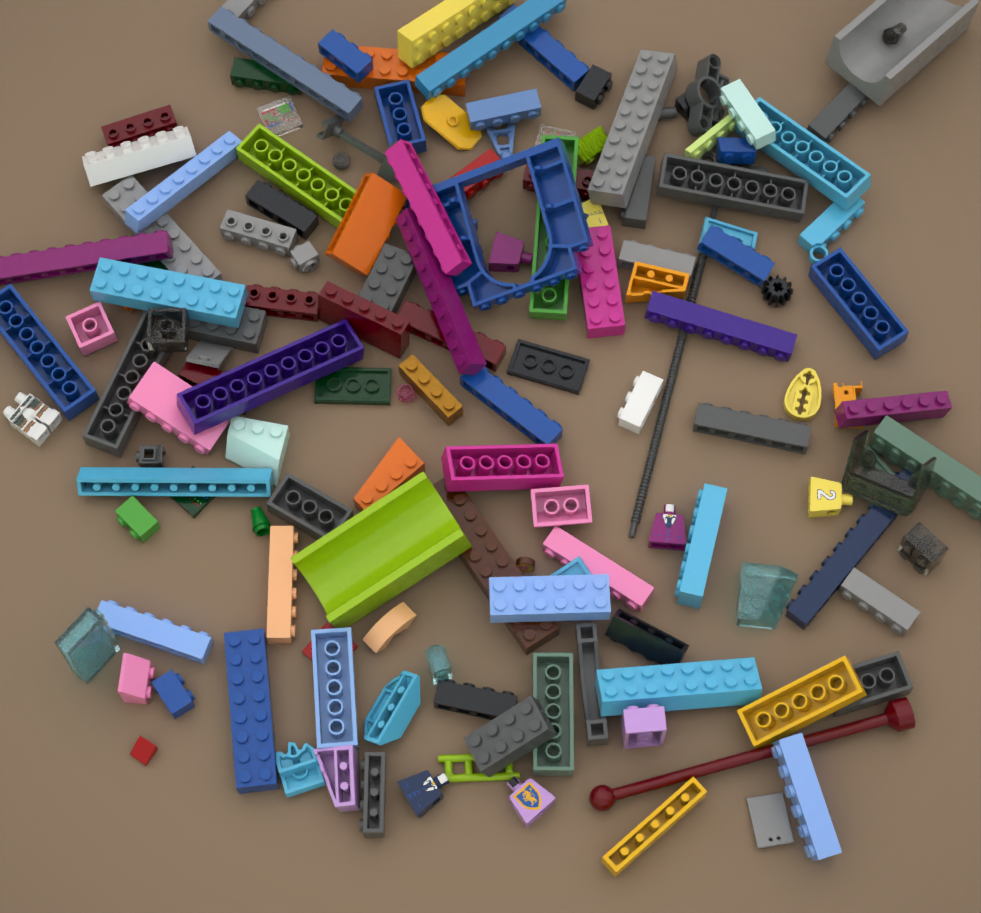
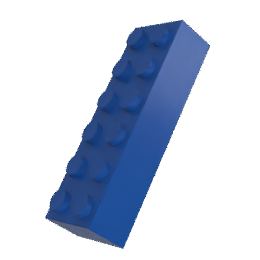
(858, 303)

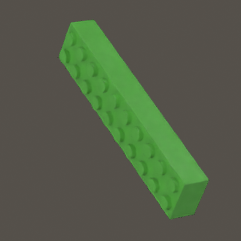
(551, 300)

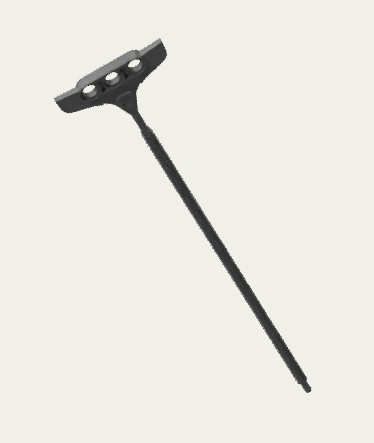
(673, 373)

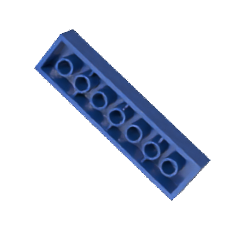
(44, 355)
(251, 711)

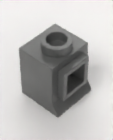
(156, 461)

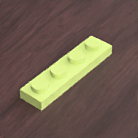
(709, 139)

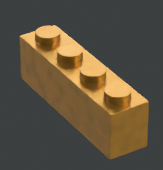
(430, 390)

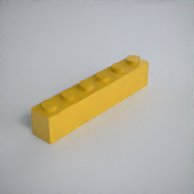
(654, 826)

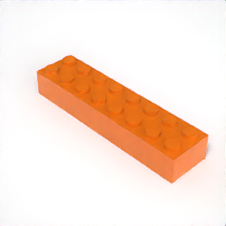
(390, 69)

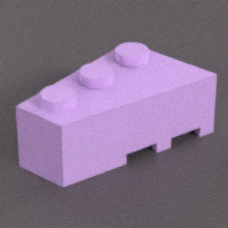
(341, 774)

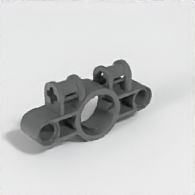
(703, 114)

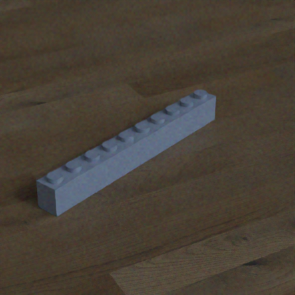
(285, 64)

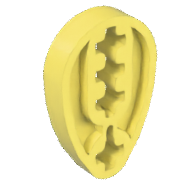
(794, 394)

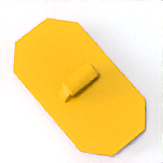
(450, 122)

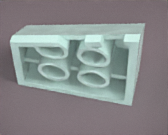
(257, 444)

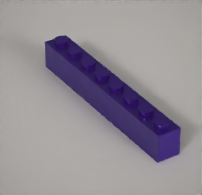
(720, 326)

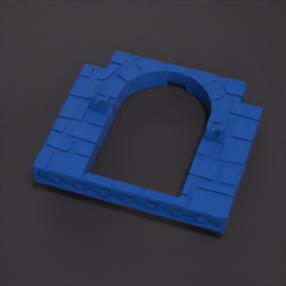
(560, 211)

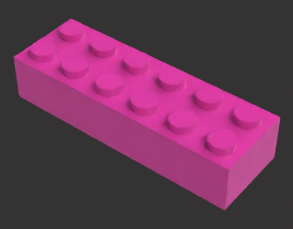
(601, 286)
(501, 467)

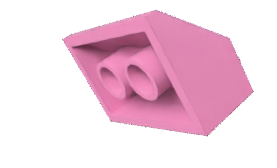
(561, 506)

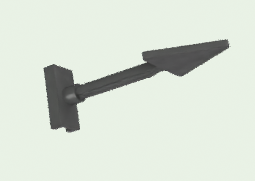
(334, 128)

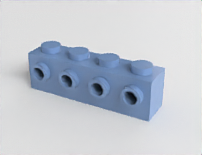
(503, 109)

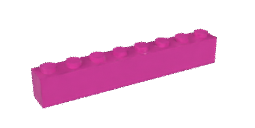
(428, 208)

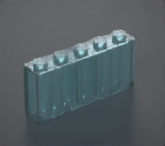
(88, 644)

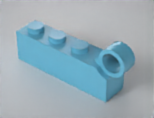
(828, 228)

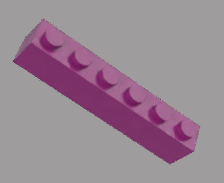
(899, 408)

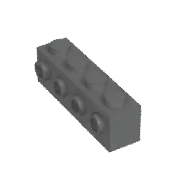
(374, 795)

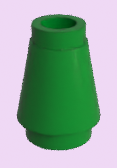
(260, 523)

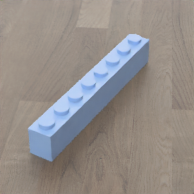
(182, 183)

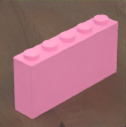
(158, 401)

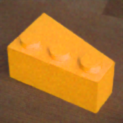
(651, 278)

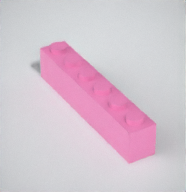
(621, 582)

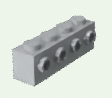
(258, 233)

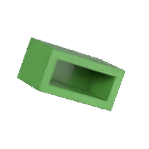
(137, 519)

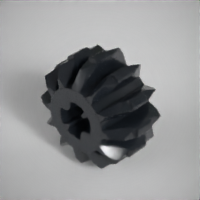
(784, 291)

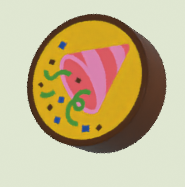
(525, 564)

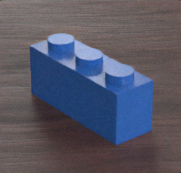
(346, 55)

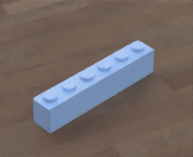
(156, 632)

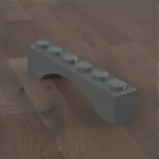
(588, 664)

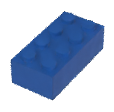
(400, 114)

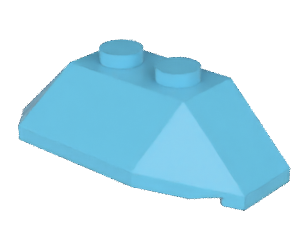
(393, 709)

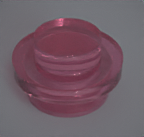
(405, 393)

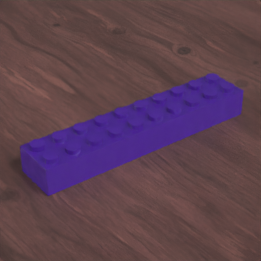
(269, 376)

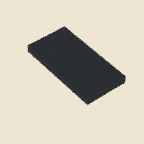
(548, 366)

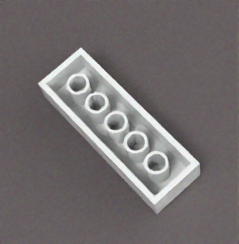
(138, 155)

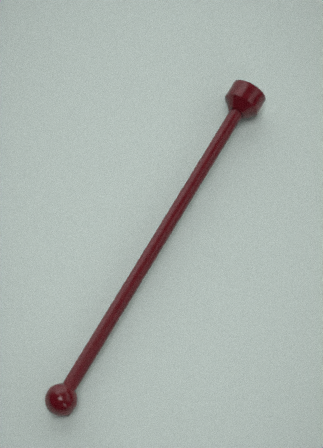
(896, 715)

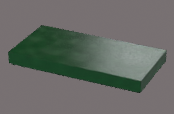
(355, 387)

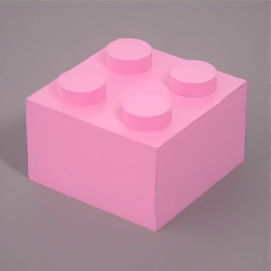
(91, 328)

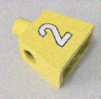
(826, 498)

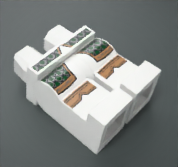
(32, 418)

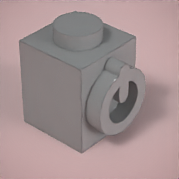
(304, 257)

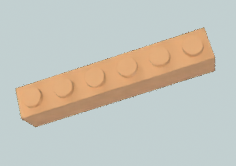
(281, 585)

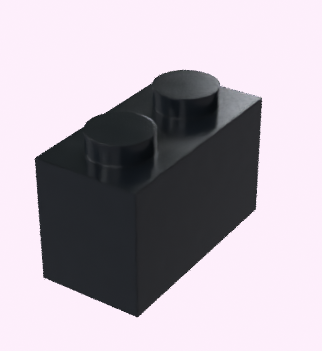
(593, 87)

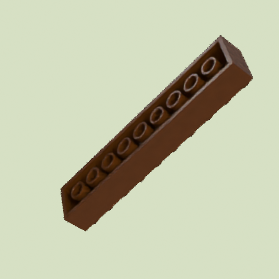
(490, 559)

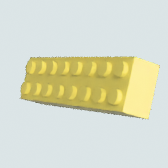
(443, 26)

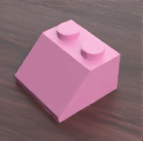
(136, 679)

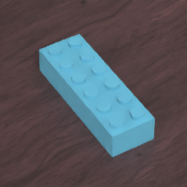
(700, 545)

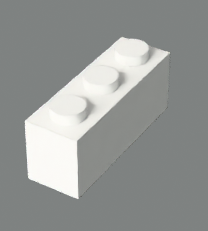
(639, 401)

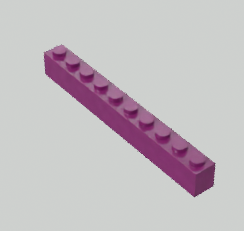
(84, 257)
(442, 297)

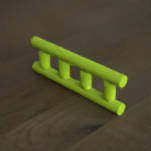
(469, 776)

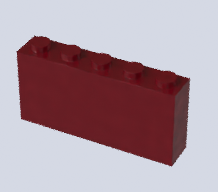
(368, 320)

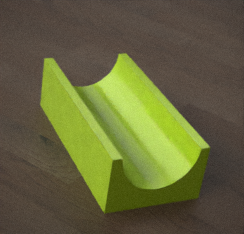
(381, 551)

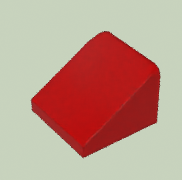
(143, 750)

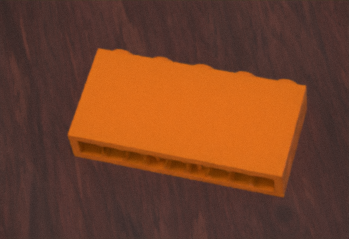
(366, 224)

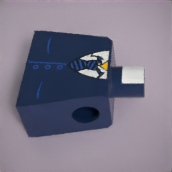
(423, 791)

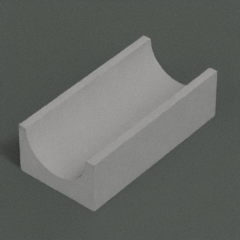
(883, 69)

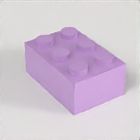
(643, 726)

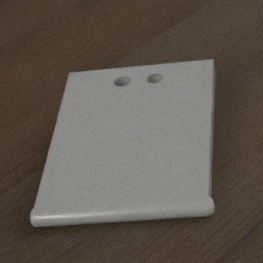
(209, 354)
(770, 820)

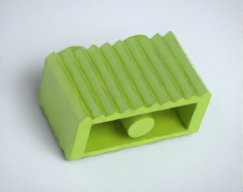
(591, 145)

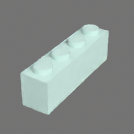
(747, 114)

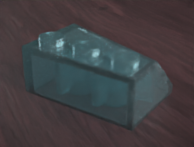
(762, 594)

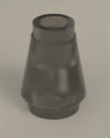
(893, 34)

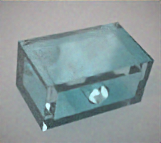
(438, 663)

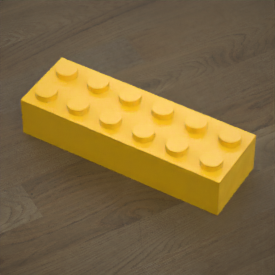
(801, 702)

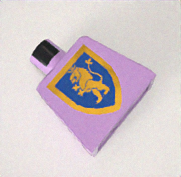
(529, 799)

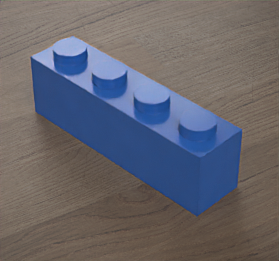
(736, 255)

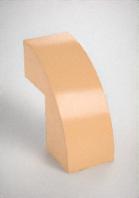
(390, 624)

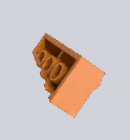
(394, 470)

